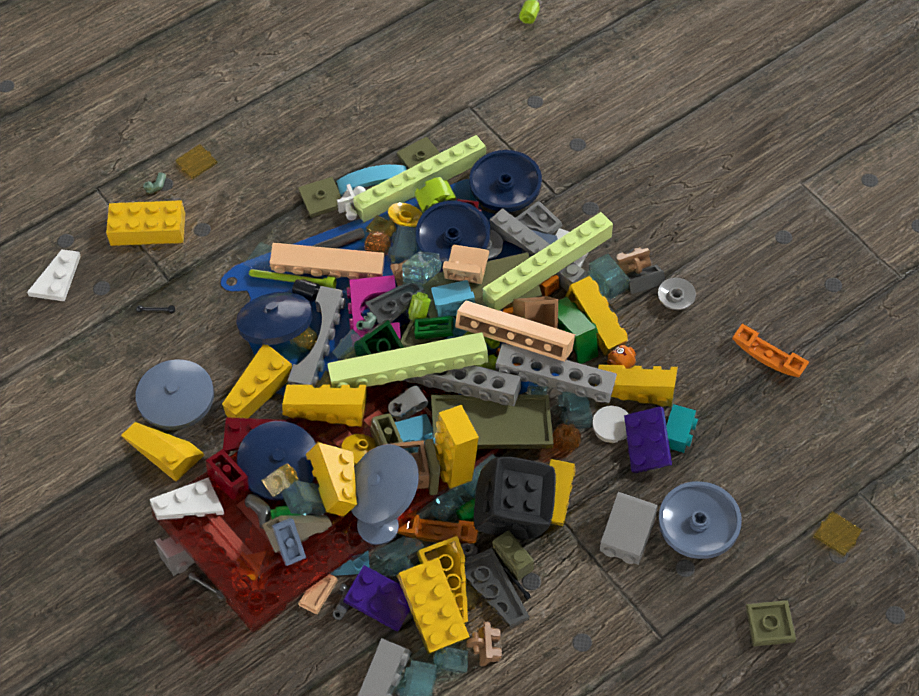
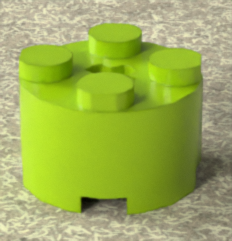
(434, 193)

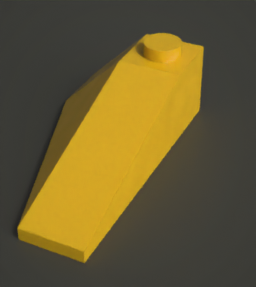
(166, 451)
(453, 564)

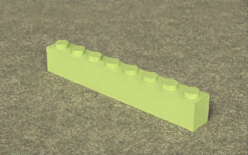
(403, 186)
(547, 262)
(409, 362)

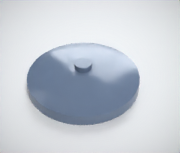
(174, 394)
(384, 484)
(699, 520)

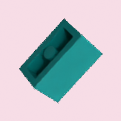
(679, 427)

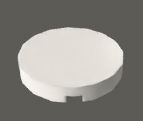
(610, 424)

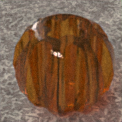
(377, 242)
(566, 437)

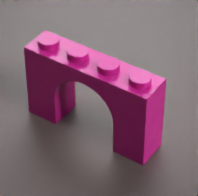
(364, 290)

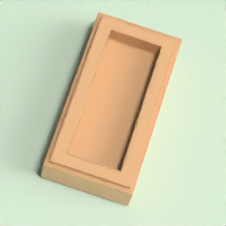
(317, 594)

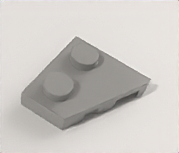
(540, 219)

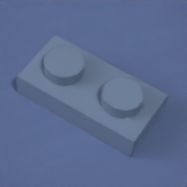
(288, 541)

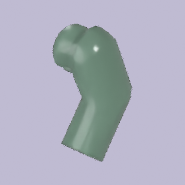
(157, 185)
(368, 324)

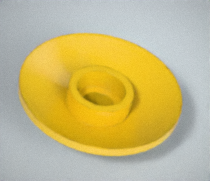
(404, 214)
(359, 445)

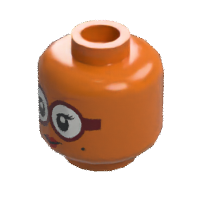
(622, 356)

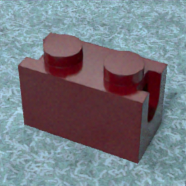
(228, 475)

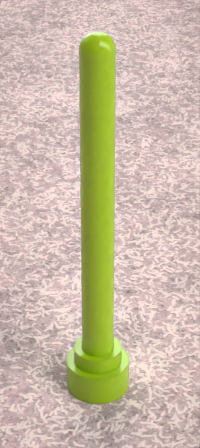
(329, 282)

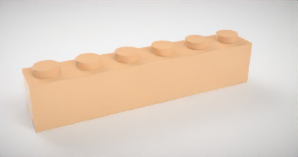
(326, 261)
(515, 330)

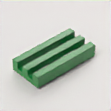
(435, 330)

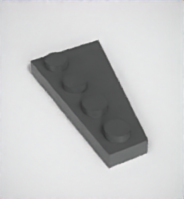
(493, 585)

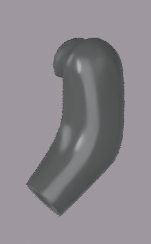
(260, 507)
(341, 608)

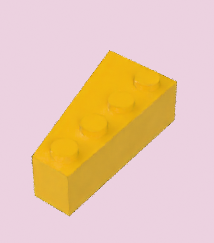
(258, 383)
(642, 384)
(325, 403)

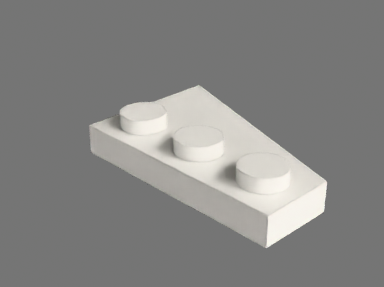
(57, 277)
(192, 499)

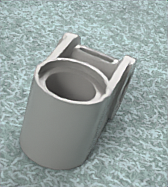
(409, 402)

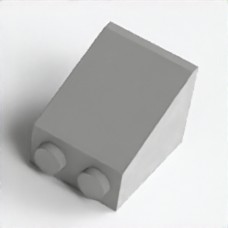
(628, 528)

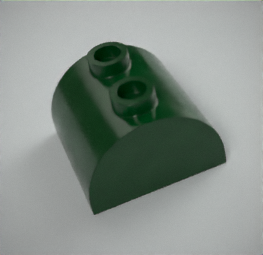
(378, 340)

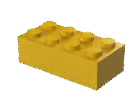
(145, 223)
(455, 446)
(433, 605)

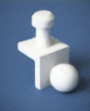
(346, 203)

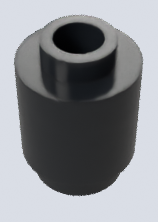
(306, 289)

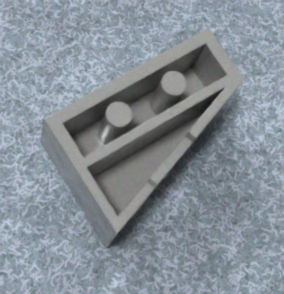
(173, 555)
(385, 669)

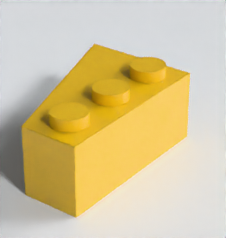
(335, 476)
(564, 477)

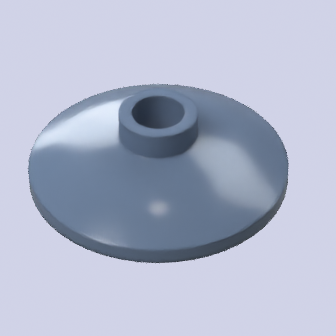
(378, 533)

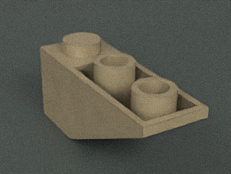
(305, 525)

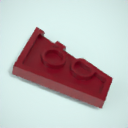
(237, 429)

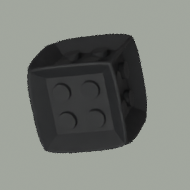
(515, 497)

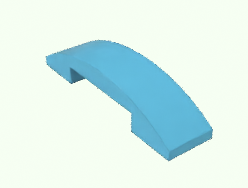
(369, 176)

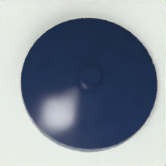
(505, 180)
(450, 225)
(274, 318)
(271, 447)

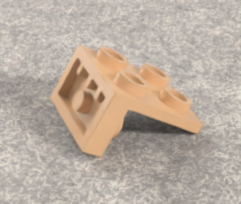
(466, 264)

